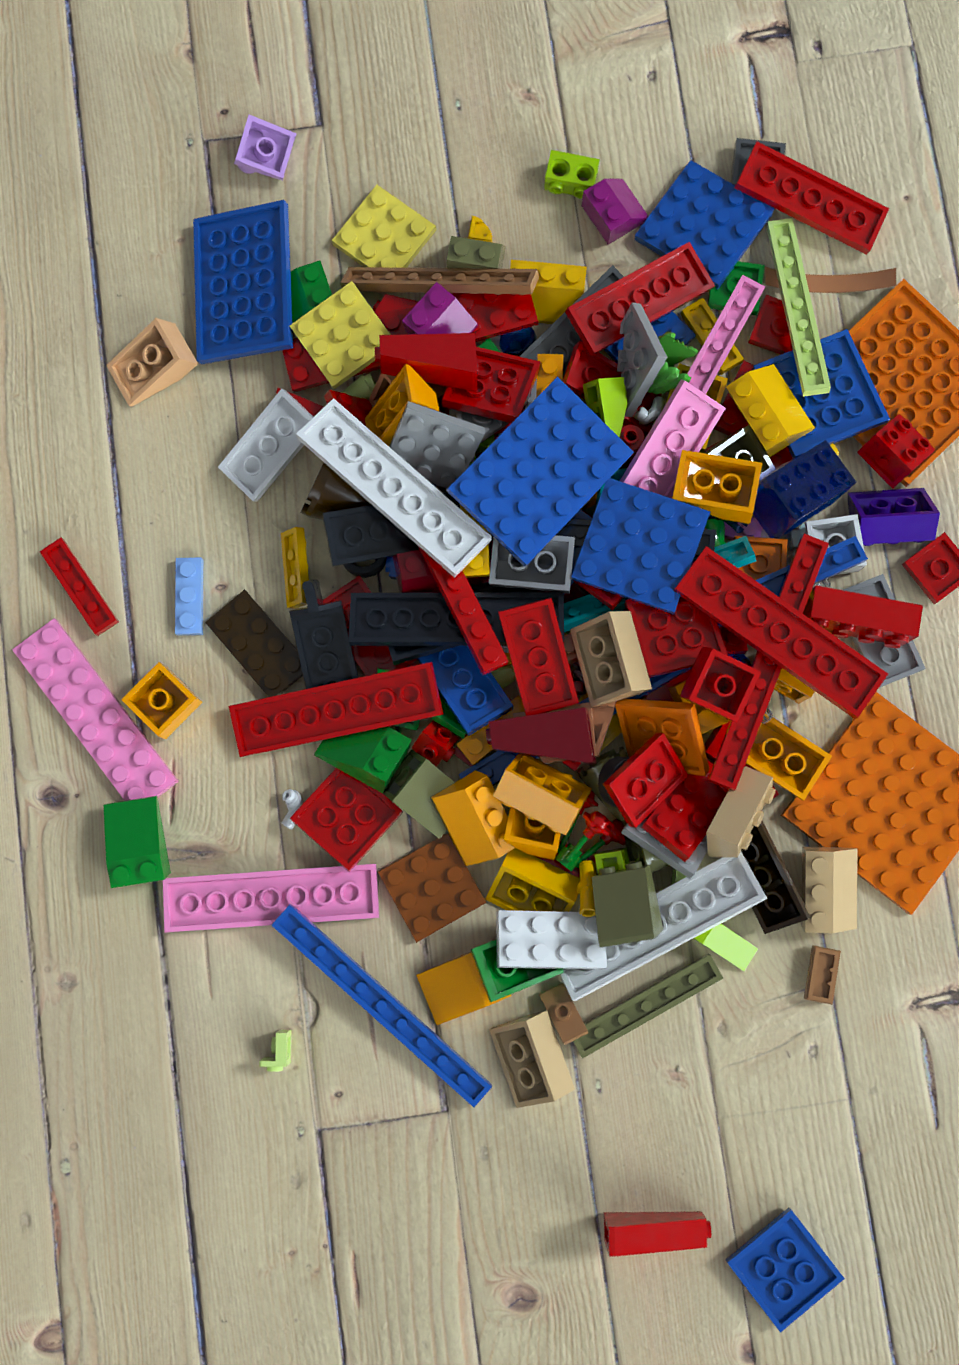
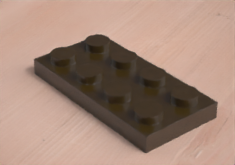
(257, 644)

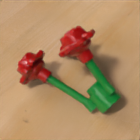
(596, 824)

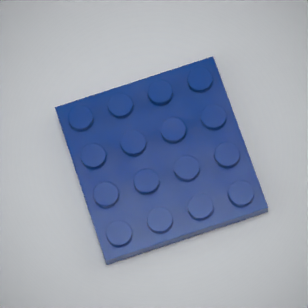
(708, 215)
(848, 407)
(640, 545)

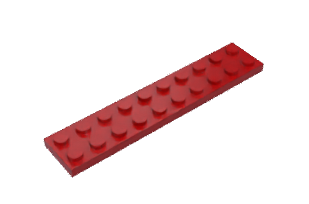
(492, 312)

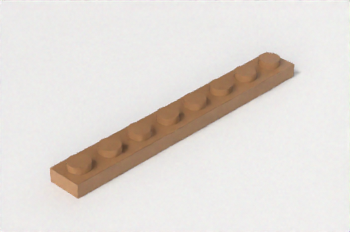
(452, 279)

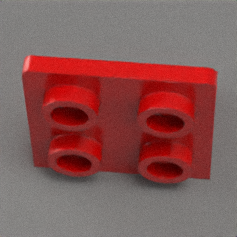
(896, 450)

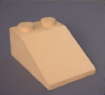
(151, 362)

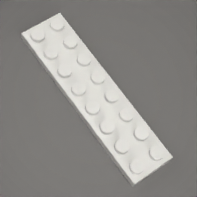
(394, 487)
(686, 912)

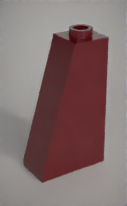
(549, 735)

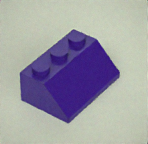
(894, 515)

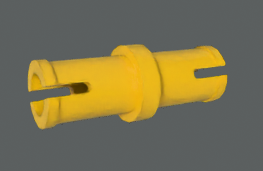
(585, 888)

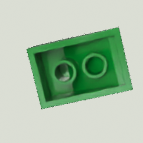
(308, 288)
(367, 755)
(135, 842)
(506, 981)

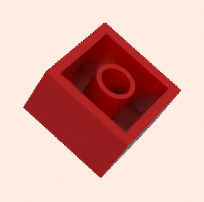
(720, 684)

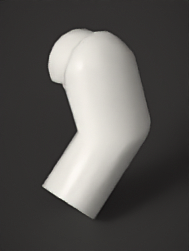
(646, 417)

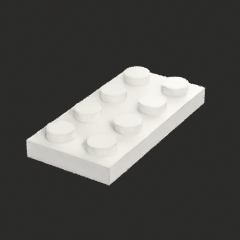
(266, 446)
(548, 940)

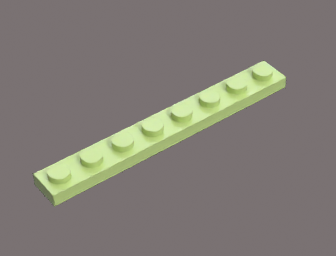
(798, 308)

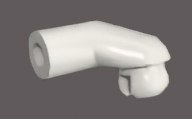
(293, 802)

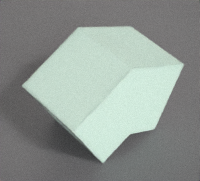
(795, 536)

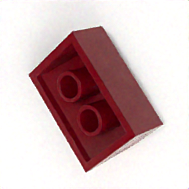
(415, 576)

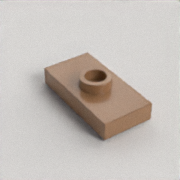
(822, 974)
(563, 1014)

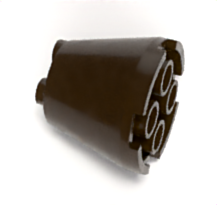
(331, 494)

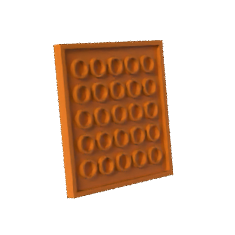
(913, 366)
(891, 798)

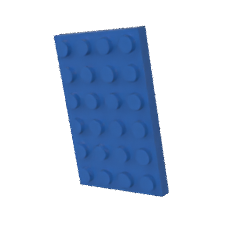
(242, 283)
(540, 471)

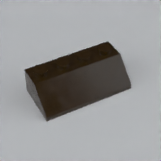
(784, 903)

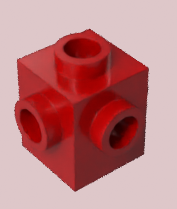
(436, 743)

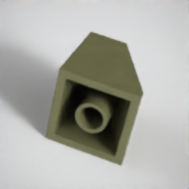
(474, 254)
(413, 788)
(626, 905)

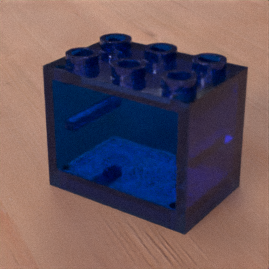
(801, 490)

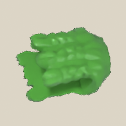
(669, 376)

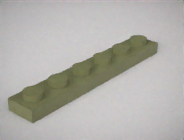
(648, 1004)

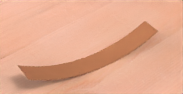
(841, 283)

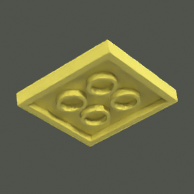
(383, 232)
(341, 334)

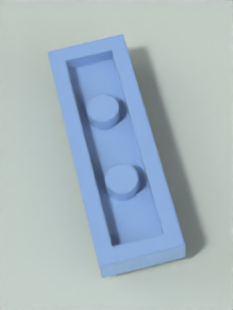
(189, 596)

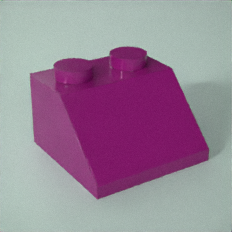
(613, 208)
(438, 314)

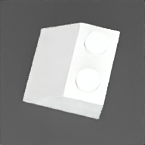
(835, 531)

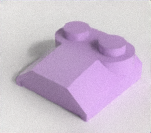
(264, 148)

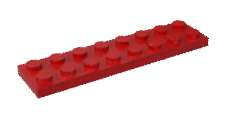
(781, 633)
(336, 709)

